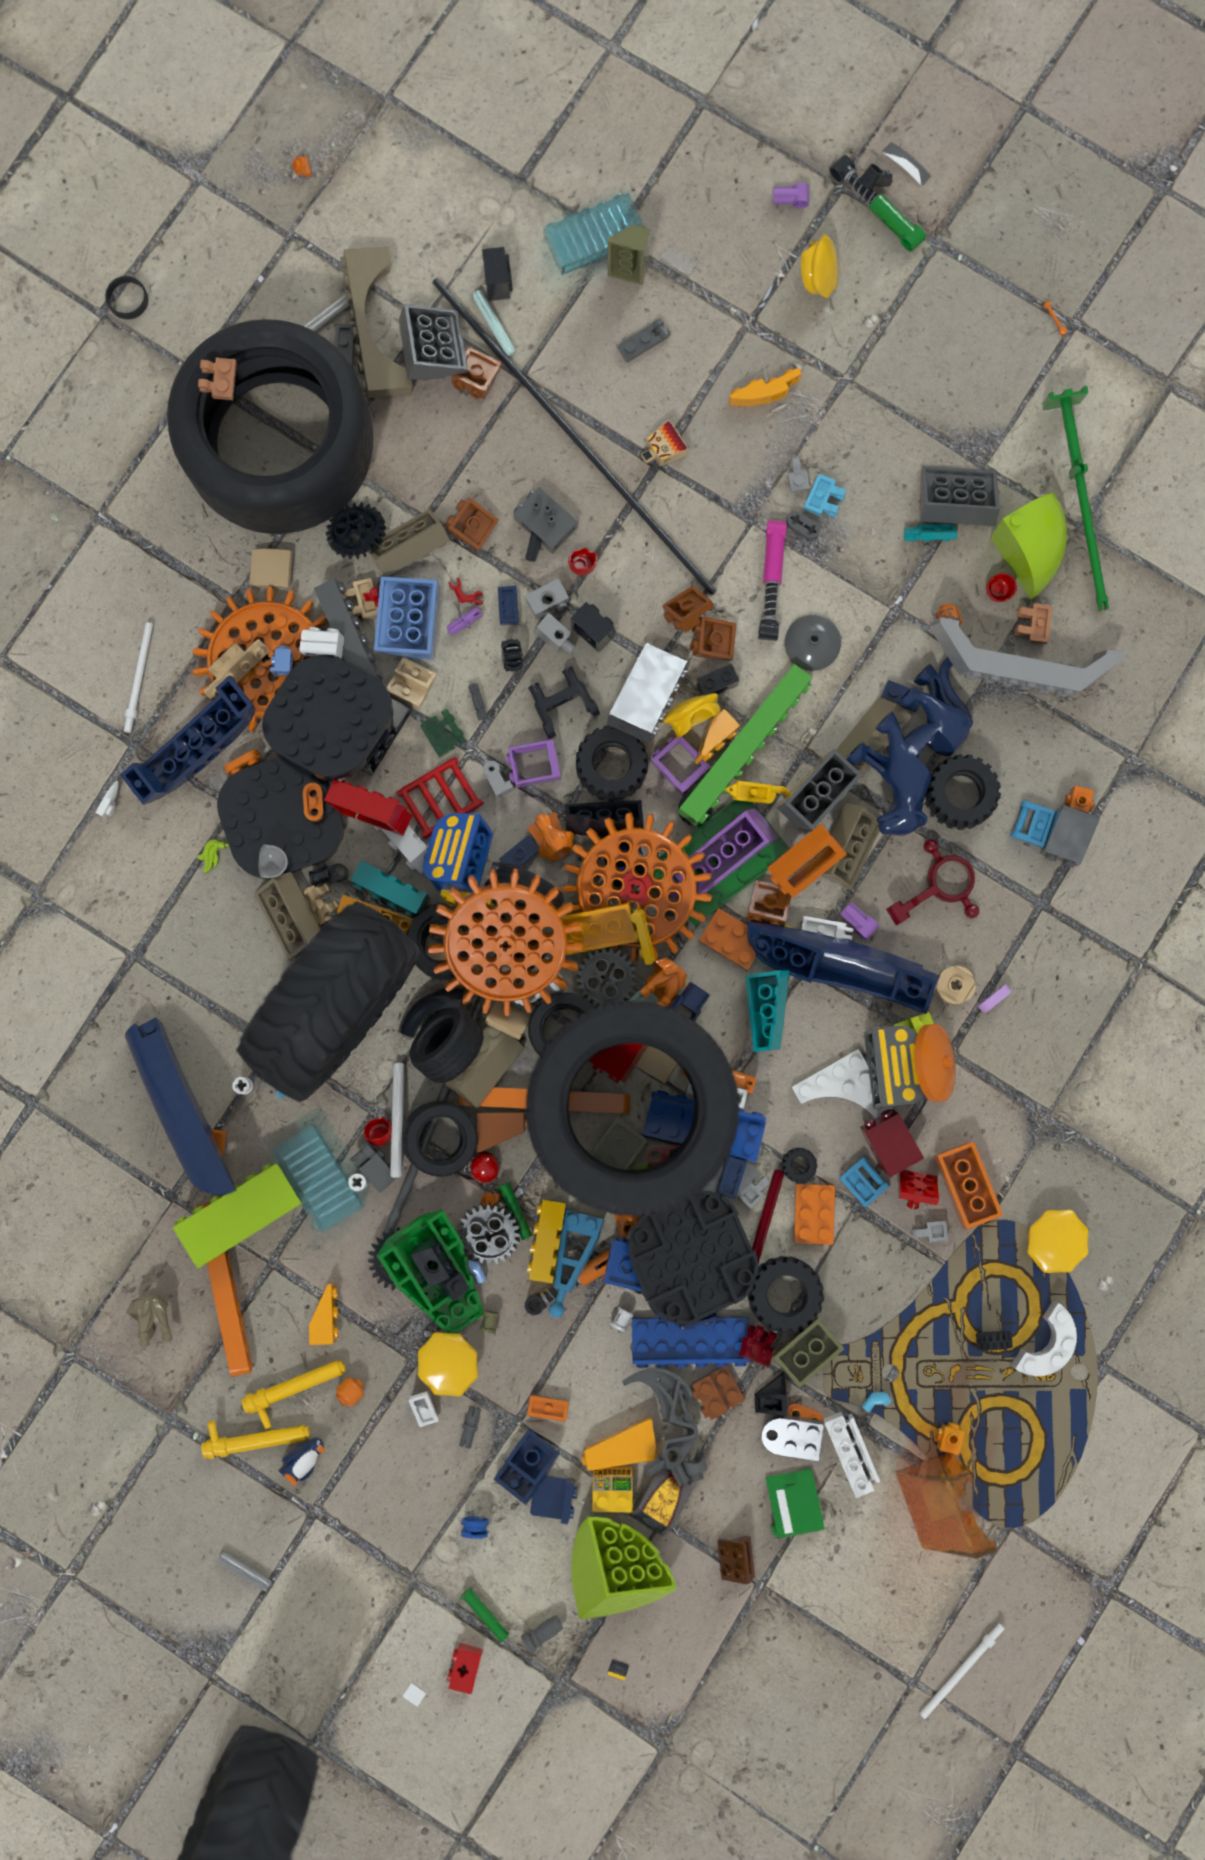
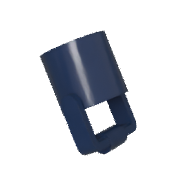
(691, 998)

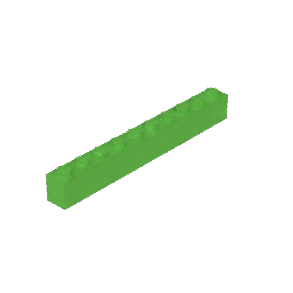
(745, 744)

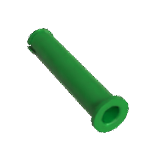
(513, 1205)
(484, 1614)

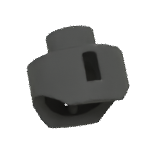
(695, 1467)

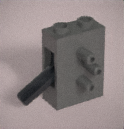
(544, 521)

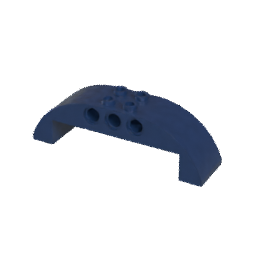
(193, 745)

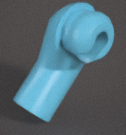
(876, 1398)

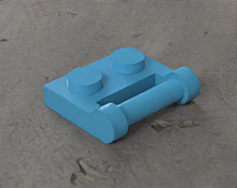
(1038, 827)
(860, 1186)

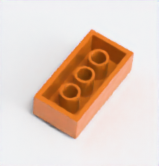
(978, 1201)

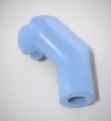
(476, 1269)

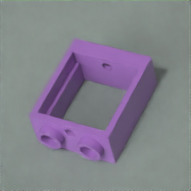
(549, 745)
(691, 780)

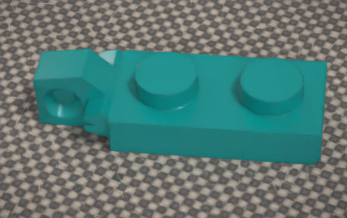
(930, 532)

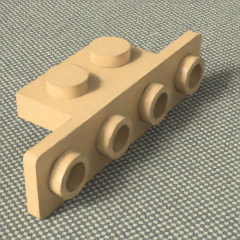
(235, 664)

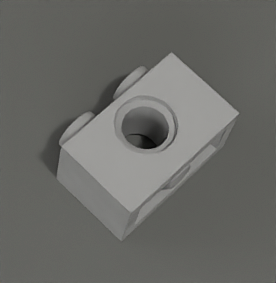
(552, 590)

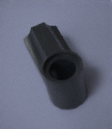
(876, 177)

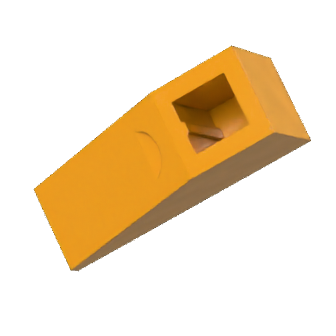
(720, 729)
(322, 1325)

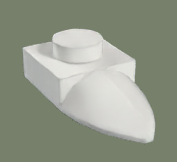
(107, 805)

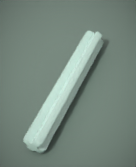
(493, 323)

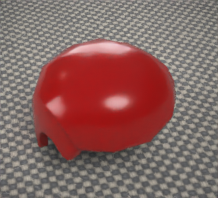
(582, 561)
(1001, 587)
(378, 1131)
(484, 1167)

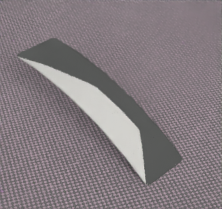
(907, 162)

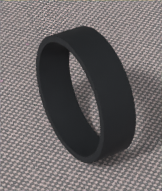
(121, 280)

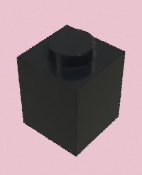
(454, 1287)

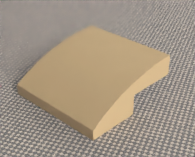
(270, 568)
(411, 683)
(512, 1025)
(657, 1064)

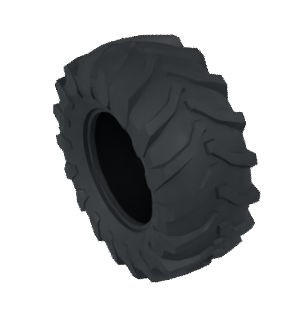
(327, 1001)
(254, 1799)

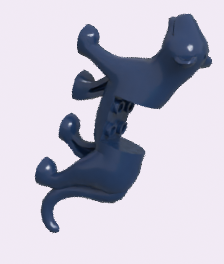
(903, 772)

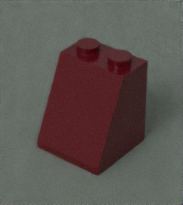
(891, 1142)

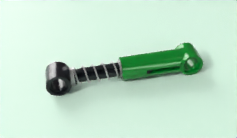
(910, 235)

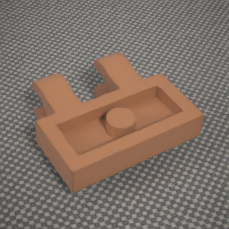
(224, 378)
(1039, 623)

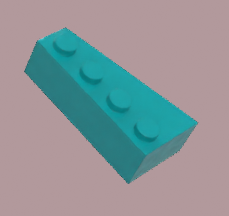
(390, 889)
(767, 1008)

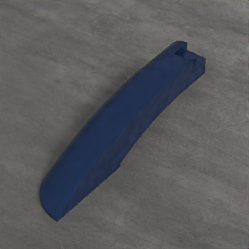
(843, 964)
(178, 1108)

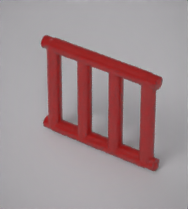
(436, 773)

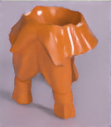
(555, 841)
(669, 977)

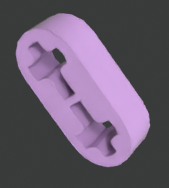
(994, 998)

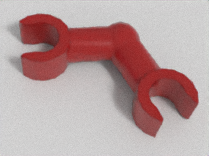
(465, 598)

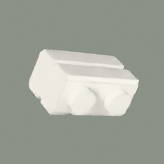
(321, 642)

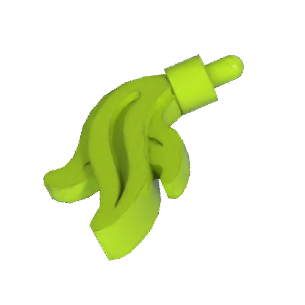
(210, 854)

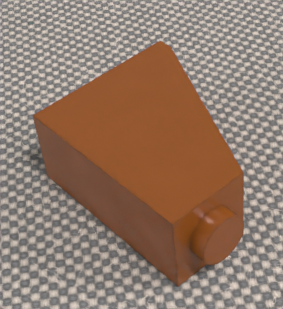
(498, 1127)

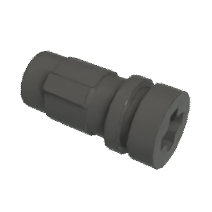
(542, 1633)

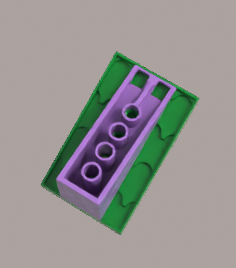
(737, 851)

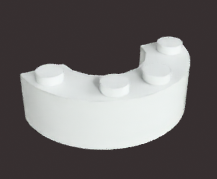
(1057, 1351)

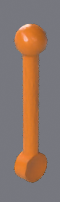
(1047, 304)

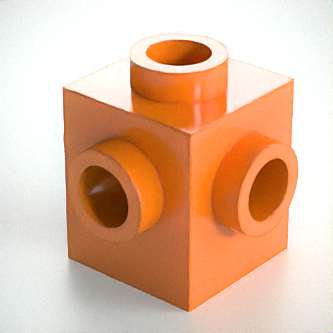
(1080, 799)

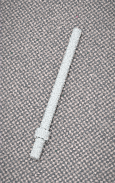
(131, 712)
(987, 1642)

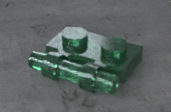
(438, 737)

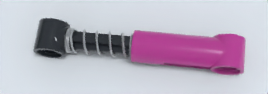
(772, 578)

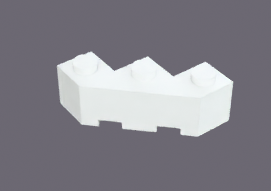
(410, 846)

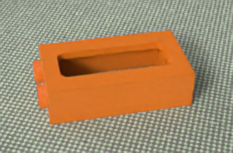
(801, 854)

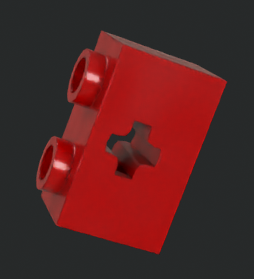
(461, 1680)

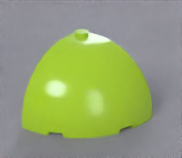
(1033, 542)
(616, 1569)

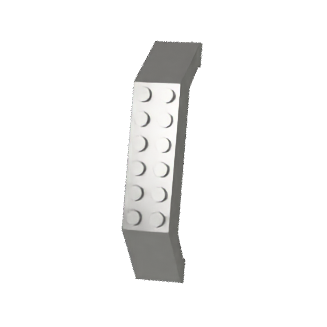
(1015, 669)

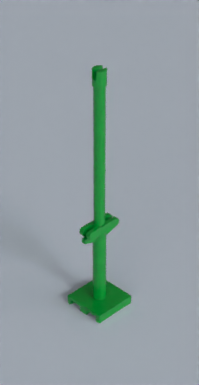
(1077, 472)

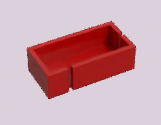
(372, 807)

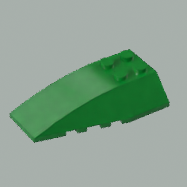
(403, 1271)

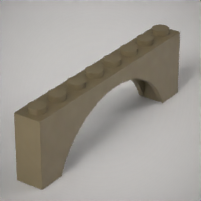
(380, 374)

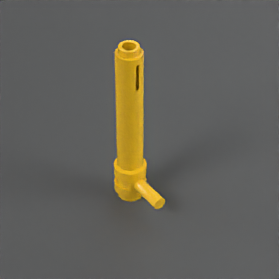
(264, 1397)
(224, 1446)

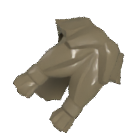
(147, 1312)

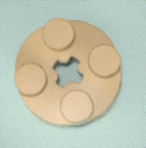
(966, 984)

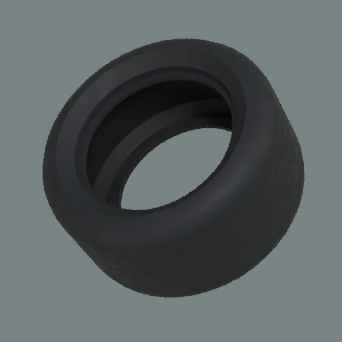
(268, 354)

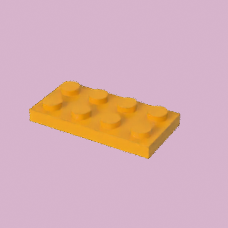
(602, 927)

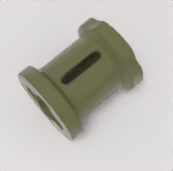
(489, 1321)

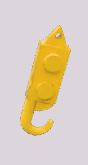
(755, 792)

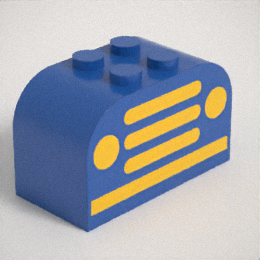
(457, 851)

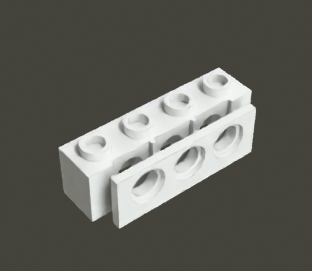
(846, 1452)

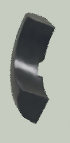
(428, 1003)

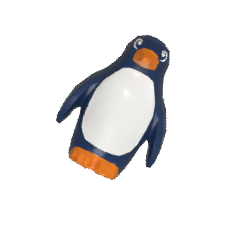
(301, 1460)

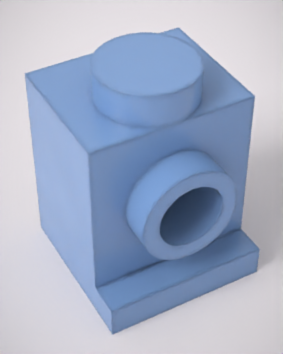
(282, 661)

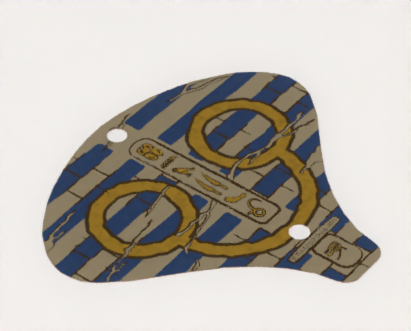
(1018, 1427)

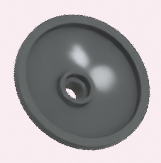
(811, 654)

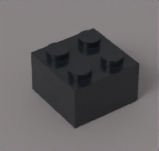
(497, 273)
(593, 626)

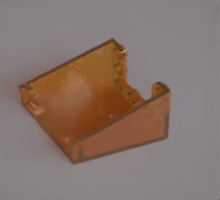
(933, 1503)

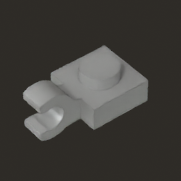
(797, 479)
(752, 1193)
(934, 1231)

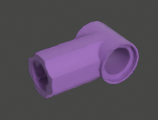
(796, 195)
(863, 924)

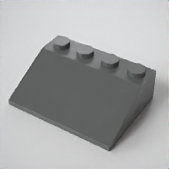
(431, 342)
(959, 496)

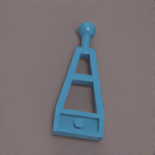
(579, 1224)

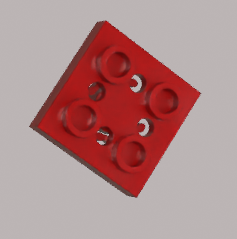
(918, 1188)

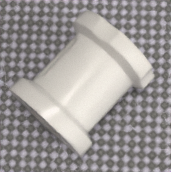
(238, 1081)
(352, 1181)
(621, 1319)

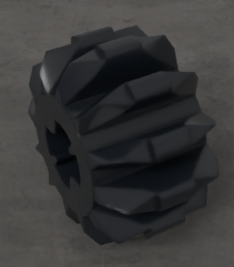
(512, 655)

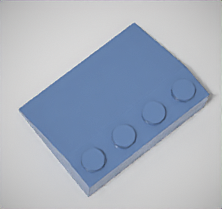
(407, 617)

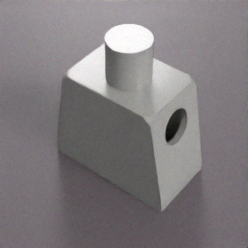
(548, 628)

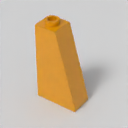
(623, 1447)

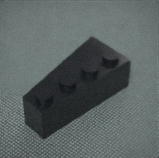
(401, 714)
(583, 816)

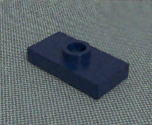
(508, 605)
(521, 852)
(731, 1177)

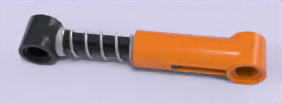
(591, 1271)

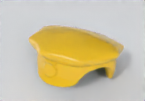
(820, 267)
(692, 712)
(1057, 1241)
(447, 1364)

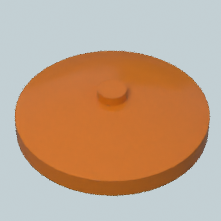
(935, 1063)

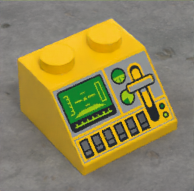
(612, 1489)

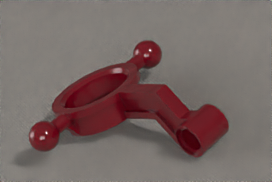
(899, 911)

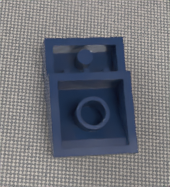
(527, 1467)

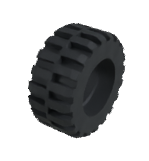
(980, 775)
(611, 788)
(804, 1313)

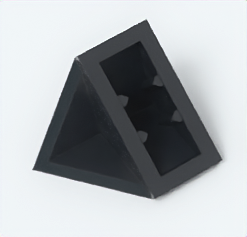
(772, 1397)

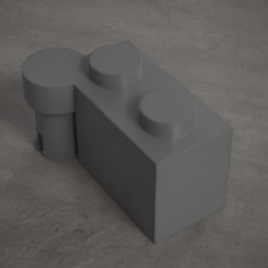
(373, 1166)

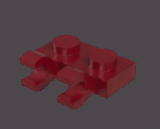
(758, 1351)

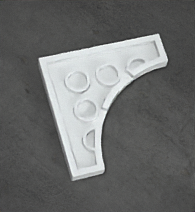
(842, 1079)

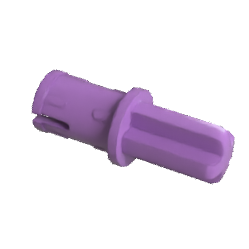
(464, 621)

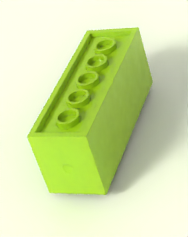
(236, 1215)

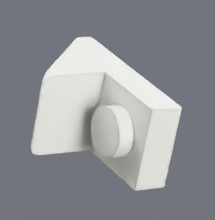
(423, 1408)

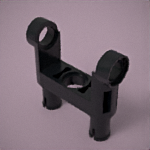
(545, 704)

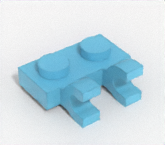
(820, 494)

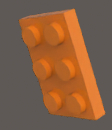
(729, 938)
(814, 1214)

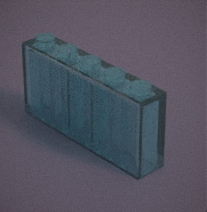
(585, 236)
(317, 1178)

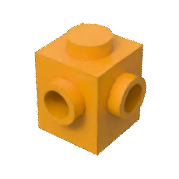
(950, 1438)

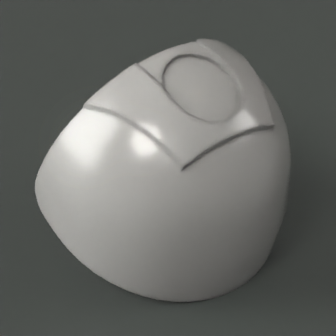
(271, 861)

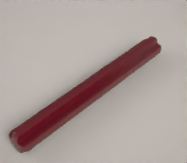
(767, 1212)

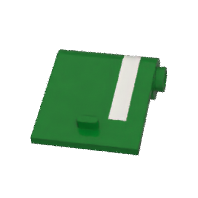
(794, 1506)

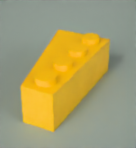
(547, 1241)

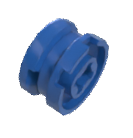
(474, 1527)

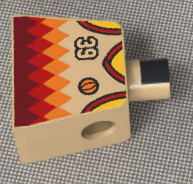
(665, 445)

